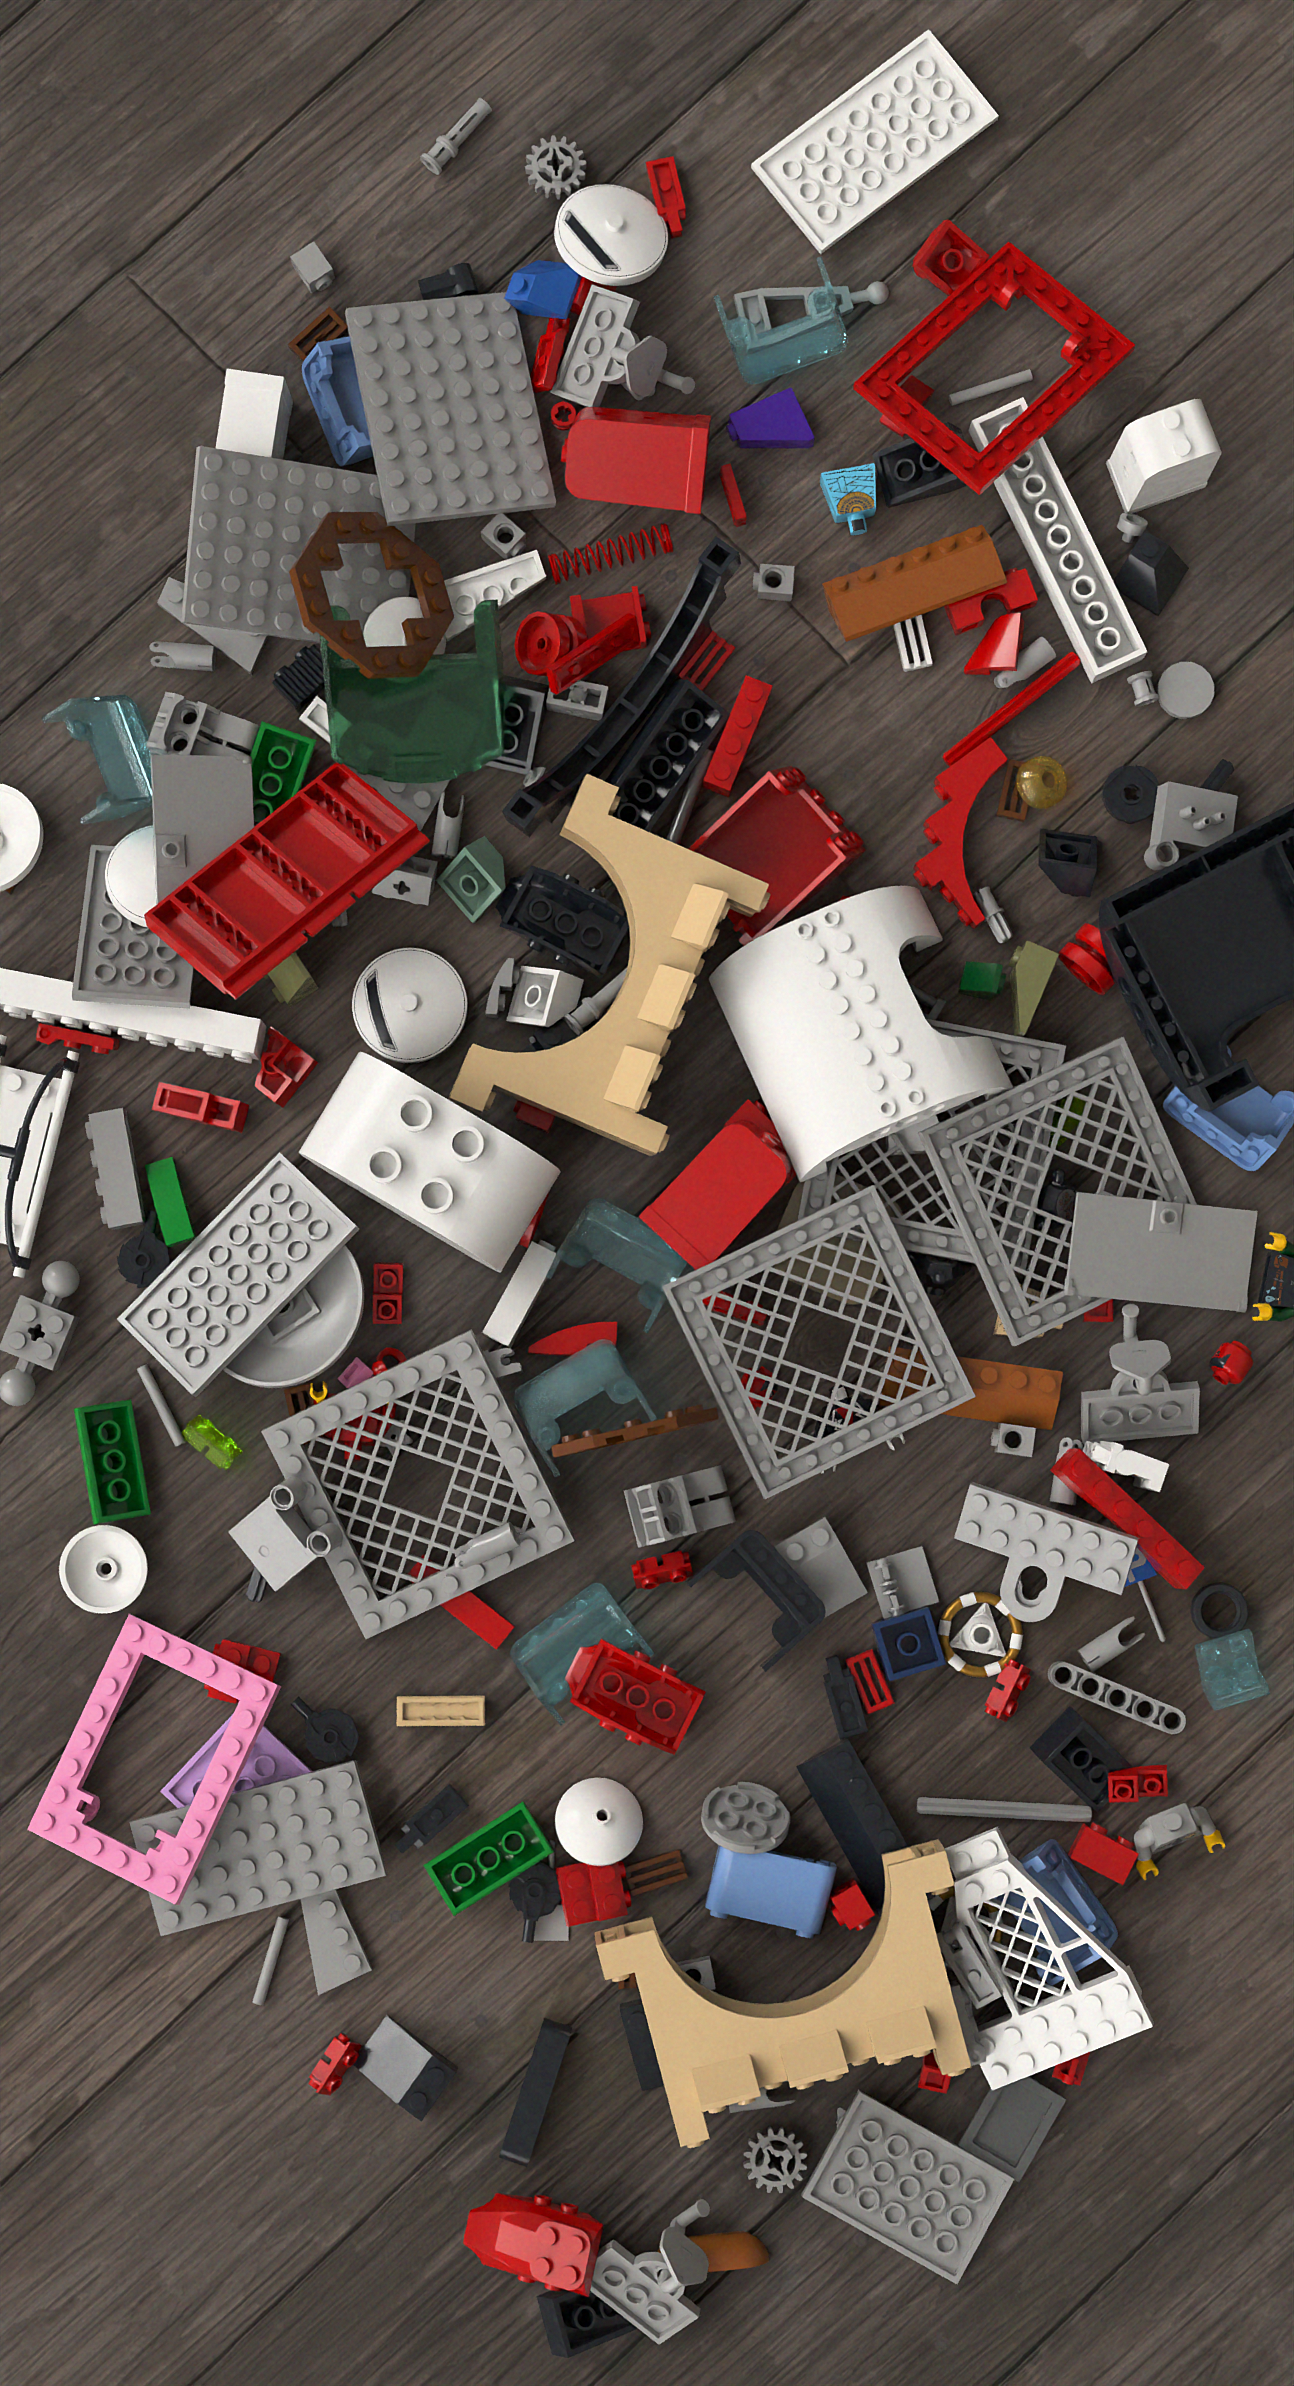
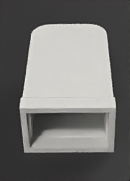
(254, 414)
(1164, 456)

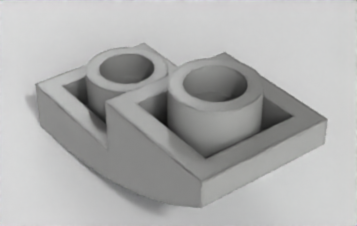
(504, 980)

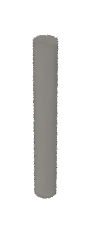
(990, 387)
(161, 1405)
(270, 1960)

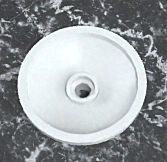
(385, 625)
(83, 1574)
(588, 1837)

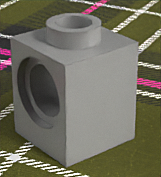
(313, 268)
(499, 525)
(783, 573)
(1026, 1437)
(704, 1966)

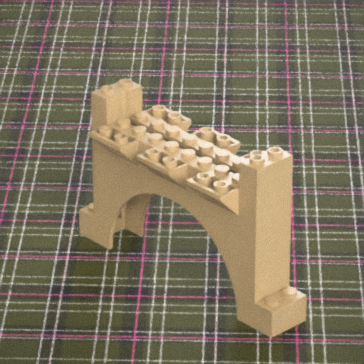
(672, 916)
(883, 2007)

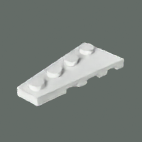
(497, 581)

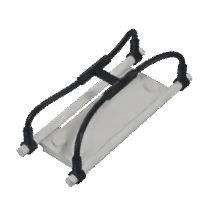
(25, 1118)

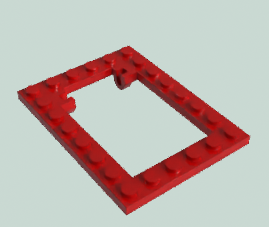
(999, 279)

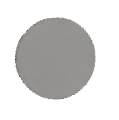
(745, 1818)

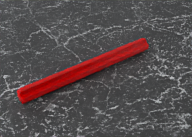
(1012, 708)

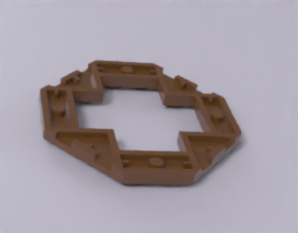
(346, 636)
(634, 1430)

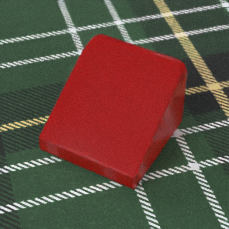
(931, 2076)

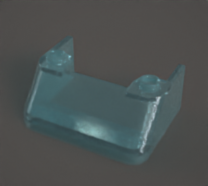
(791, 344)
(120, 749)
(624, 1246)
(569, 1385)
(552, 1645)

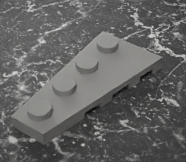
(238, 646)
(332, 1941)

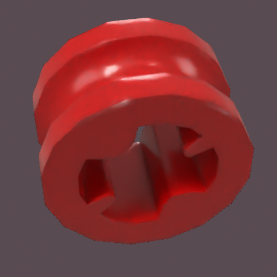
(555, 414)

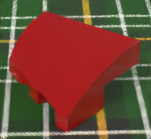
(998, 647)
(282, 1068)

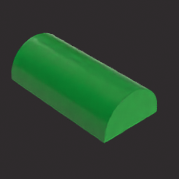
(277, 767)
(112, 1461)
(489, 1858)

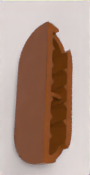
(731, 2250)

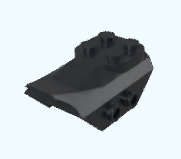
(563, 919)

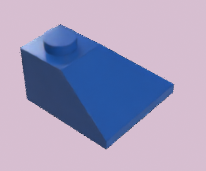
(543, 289)

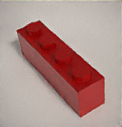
(737, 736)

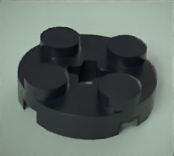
(1114, 794)

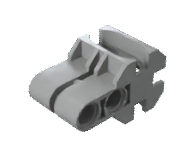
(208, 728)
(649, 1515)

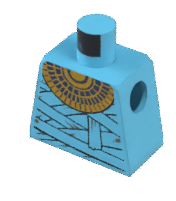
(851, 495)

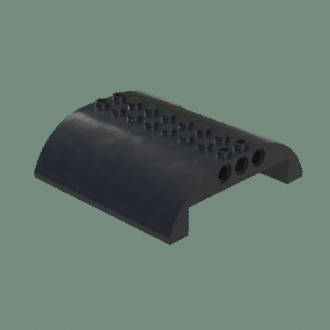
(1207, 953)

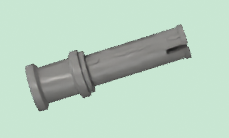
(444, 142)
(593, 1007)

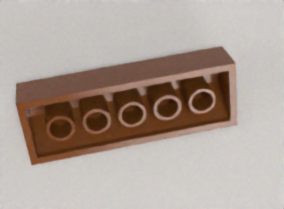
(914, 583)
(1001, 1390)

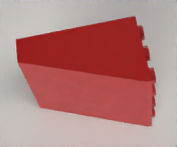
(784, 839)

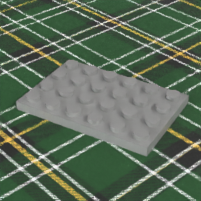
(120, 958)
(907, 2187)

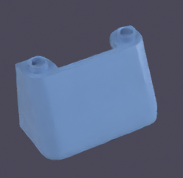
(337, 399)
(1241, 1129)
(1062, 1880)
(771, 1889)

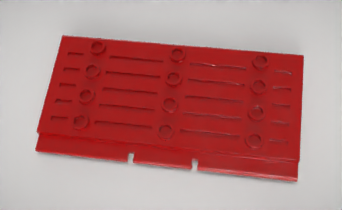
(285, 880)

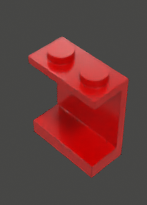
(603, 611)

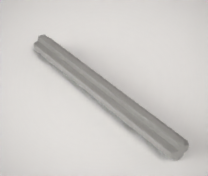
(1004, 1809)

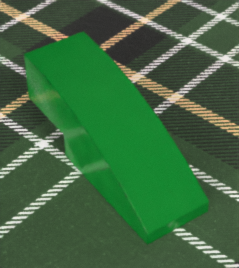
(170, 1202)

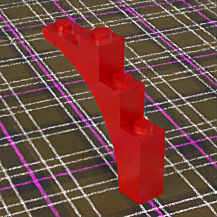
(946, 827)

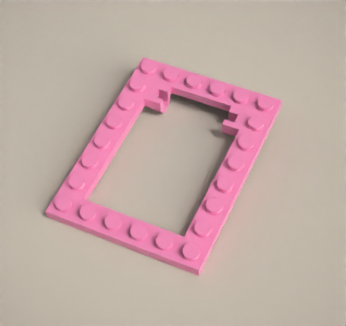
(172, 1864)

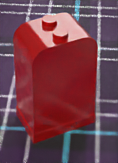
(638, 458)
(720, 1193)

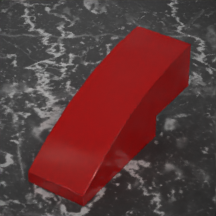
(200, 1107)
(574, 1339)

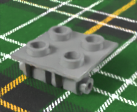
(902, 1582)

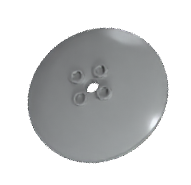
(311, 1331)

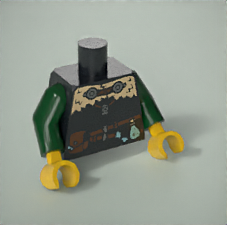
(1277, 1284)

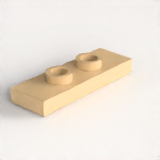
(441, 1710)

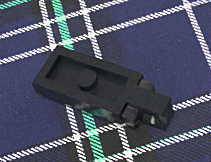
(553, 1036)
(843, 1700)
(432, 1818)

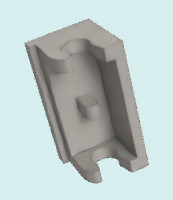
(497, 1363)

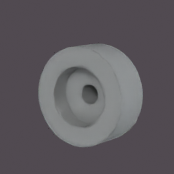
(1131, 525)

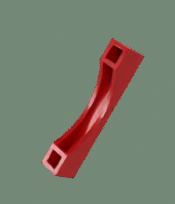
(1101, 1492)

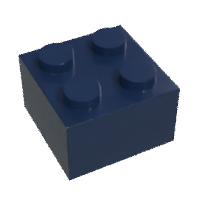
(908, 1643)

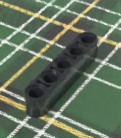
(535, 2092)

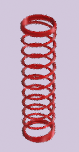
(666, 544)

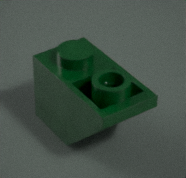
(982, 980)

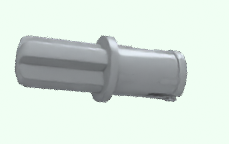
(993, 915)

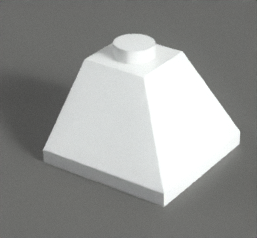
(543, 996)

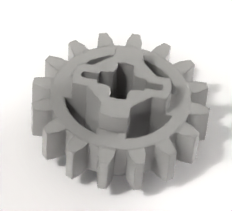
(543, 167)
(785, 2151)

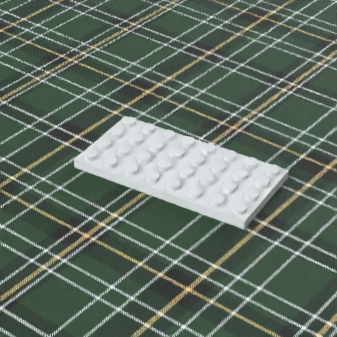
(874, 141)

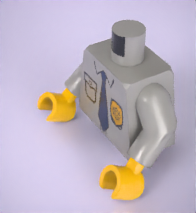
(1170, 1829)

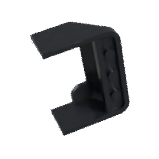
(799, 1604)

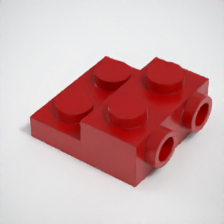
(250, 1657)
(592, 1892)

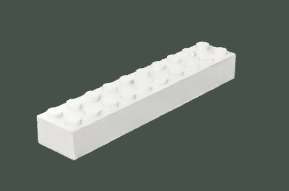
(1063, 552)
(187, 1028)

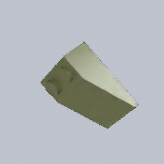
(1028, 979)
(291, 981)

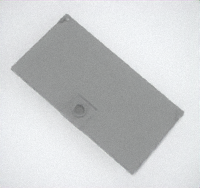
(197, 813)
(1160, 1252)

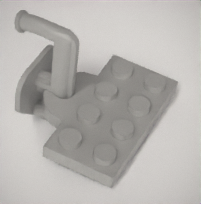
(603, 345)
(1142, 1406)
(652, 2284)

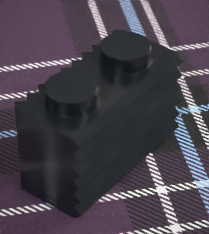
(302, 678)

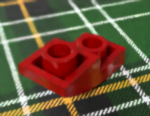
(388, 1293)
(1137, 1782)

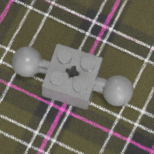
(59, 1281)

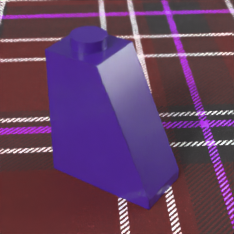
(771, 424)

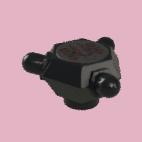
(1057, 1199)
(937, 1272)

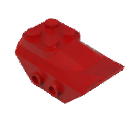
(633, 1695)
(536, 2240)

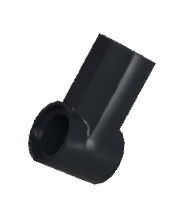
(455, 282)

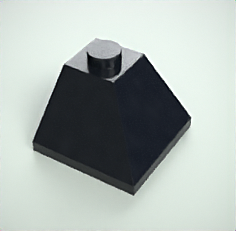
(1150, 573)
(1068, 860)

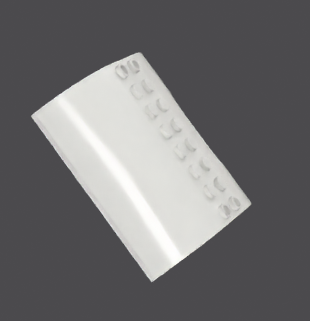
(841, 1032)

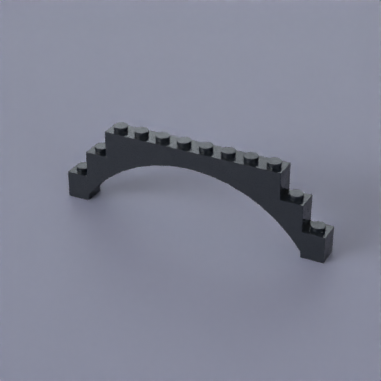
(666, 660)

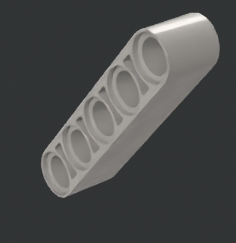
(1130, 1701)

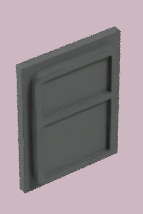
(1012, 2125)

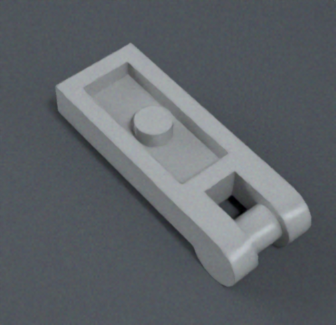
(969, 1966)

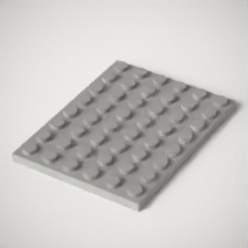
(449, 408)
(251, 528)

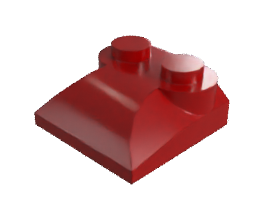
(948, 258)

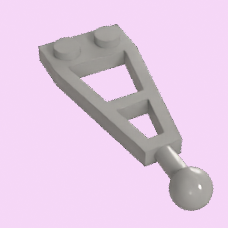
(753, 307)

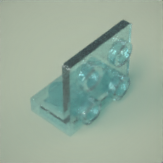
(1230, 1670)

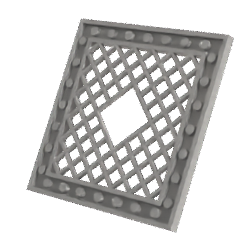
(1149, 1137)
(938, 1240)
(947, 1392)
(527, 1478)

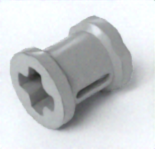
(1143, 688)

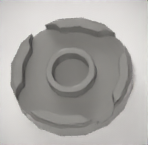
(1185, 690)

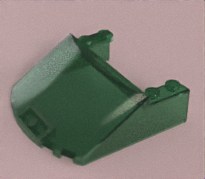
(424, 724)

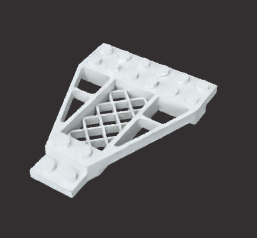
(1057, 2026)

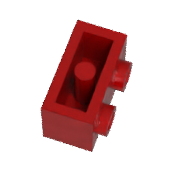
(1103, 1853)
(851, 1906)

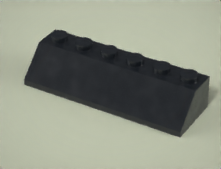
(665, 753)
(854, 1814)

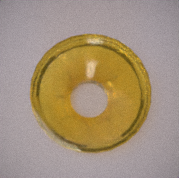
(1032, 787)

